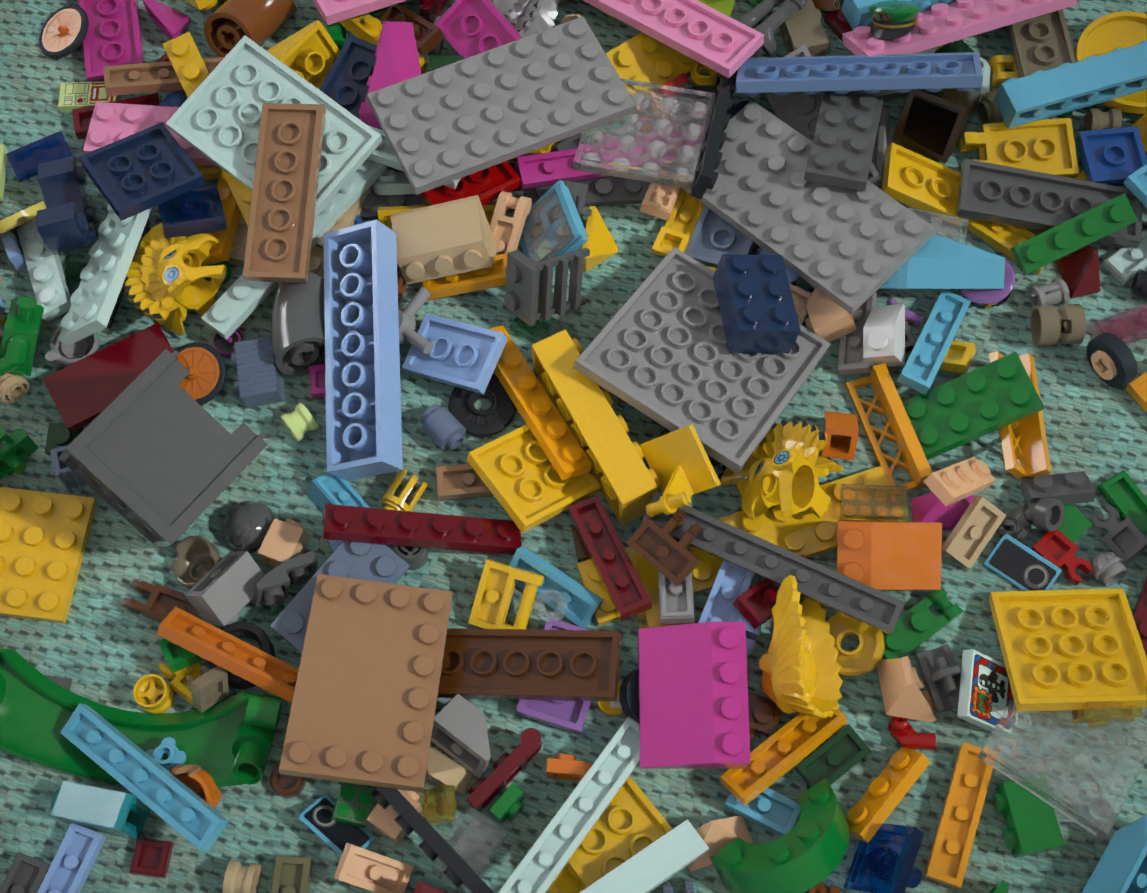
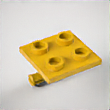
(680, 467)

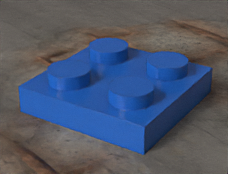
(1111, 154)

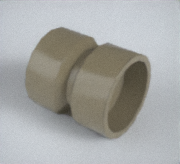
(1060, 325)

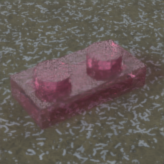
(1128, 325)

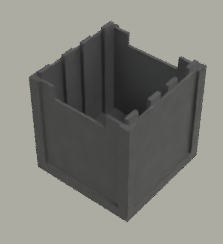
(160, 453)

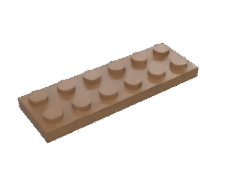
(284, 193)

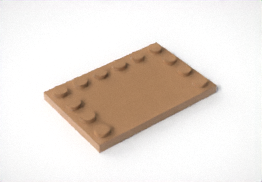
(367, 684)

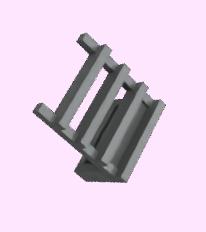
(530, 285)

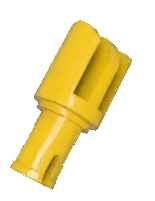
(397, 503)

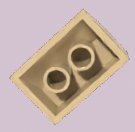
(443, 240)

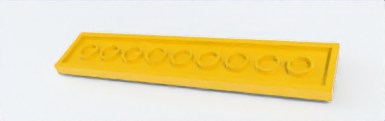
(798, 533)

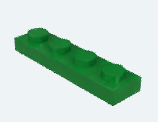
(1074, 234)

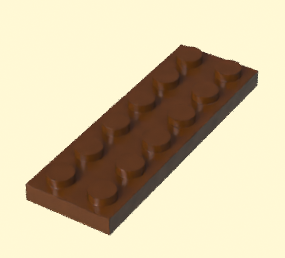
(531, 664)

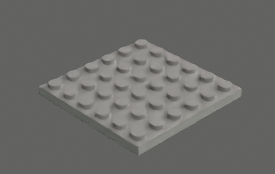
(674, 363)

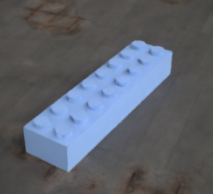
(362, 352)

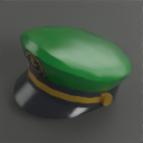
(893, 18)

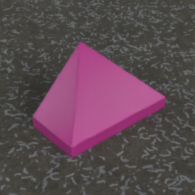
(170, 21)
(930, 509)

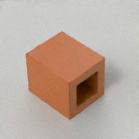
(841, 435)

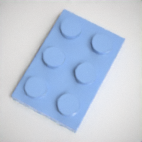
(460, 353)

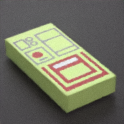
(82, 94)

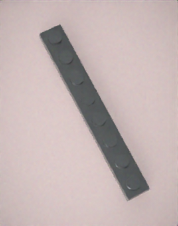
(777, 563)

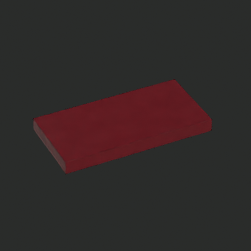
(97, 380)

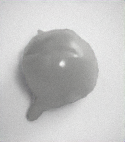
(67, 355)

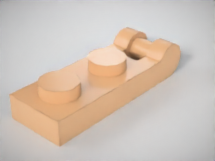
(507, 229)

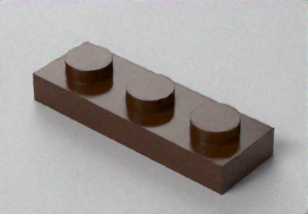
(426, 34)

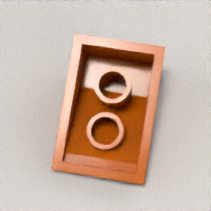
(891, 553)

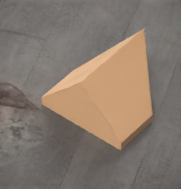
(902, 691)

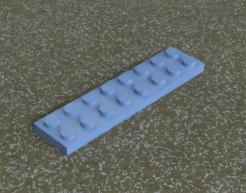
(860, 72)

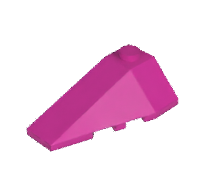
(395, 62)

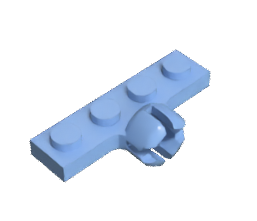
(728, 585)

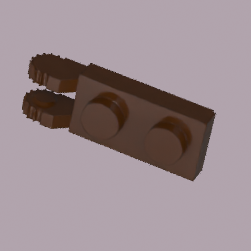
(160, 603)

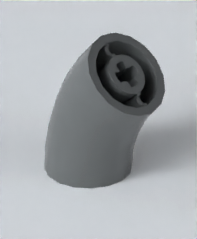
(298, 325)

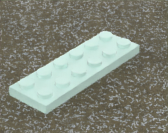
(103, 276)

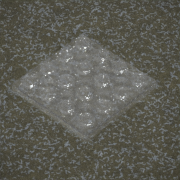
(655, 142)
(1068, 764)

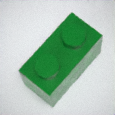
(1029, 821)

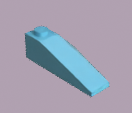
(949, 265)

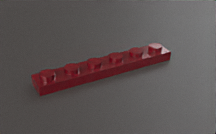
(420, 529)

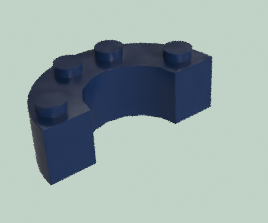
(68, 219)

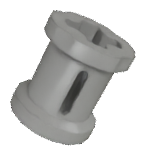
(1049, 294)

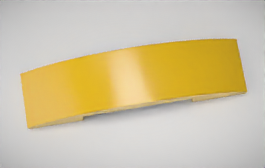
(680, 225)

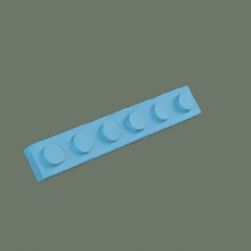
(144, 777)

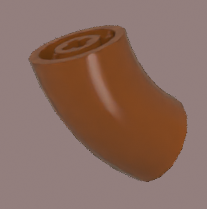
(245, 17)

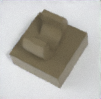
(208, 688)

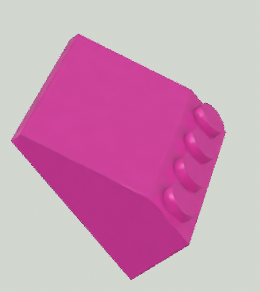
(693, 696)

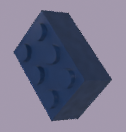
(756, 303)

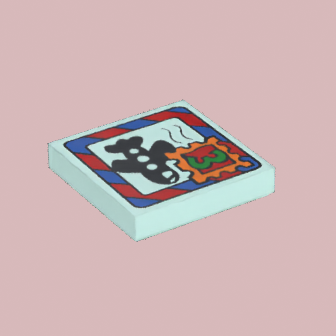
(982, 690)

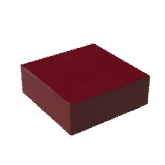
(151, 858)

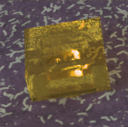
(440, 805)

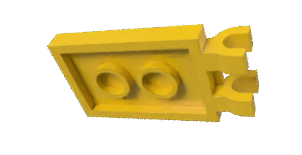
(1035, 146)

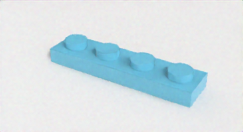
(934, 341)

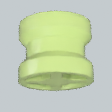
(299, 422)

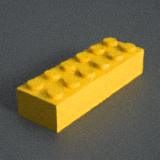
(596, 427)

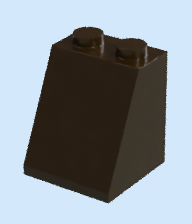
(935, 121)

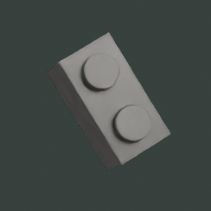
(226, 588)

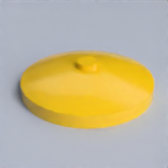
(1113, 32)

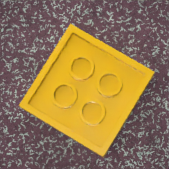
(526, 480)
(619, 834)

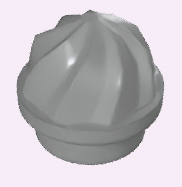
(1109, 568)

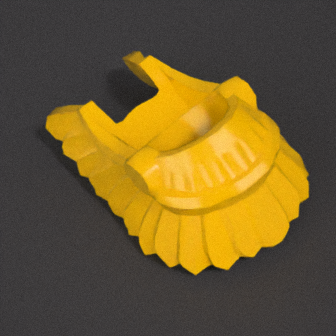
(802, 656)

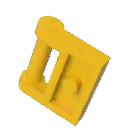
(495, 596)

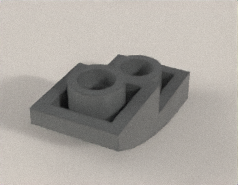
(276, 583)

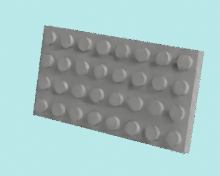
(500, 104)
(826, 233)

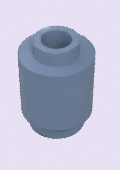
(443, 427)

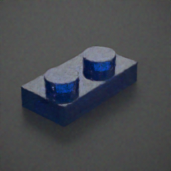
(26, 159)

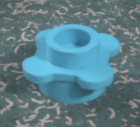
(168, 747)

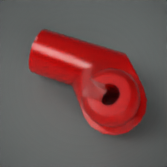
(908, 737)

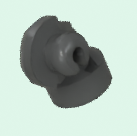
(1046, 514)

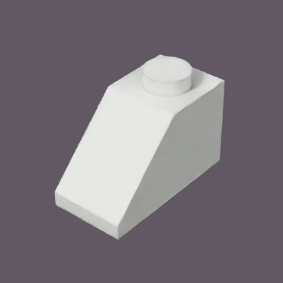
(885, 336)

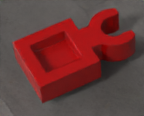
(1060, 551)

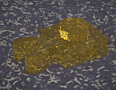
(1101, 713)

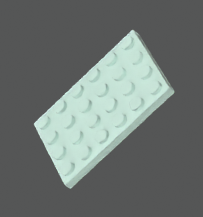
(226, 113)

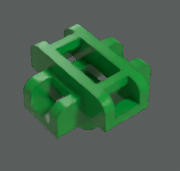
(15, 452)

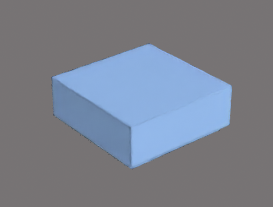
(14, 251)

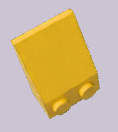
(308, 53)

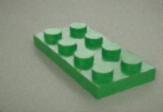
(972, 405)

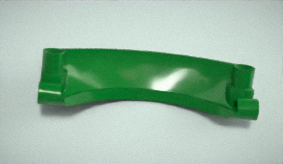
(225, 740)

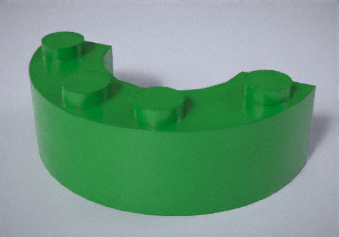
(796, 859)

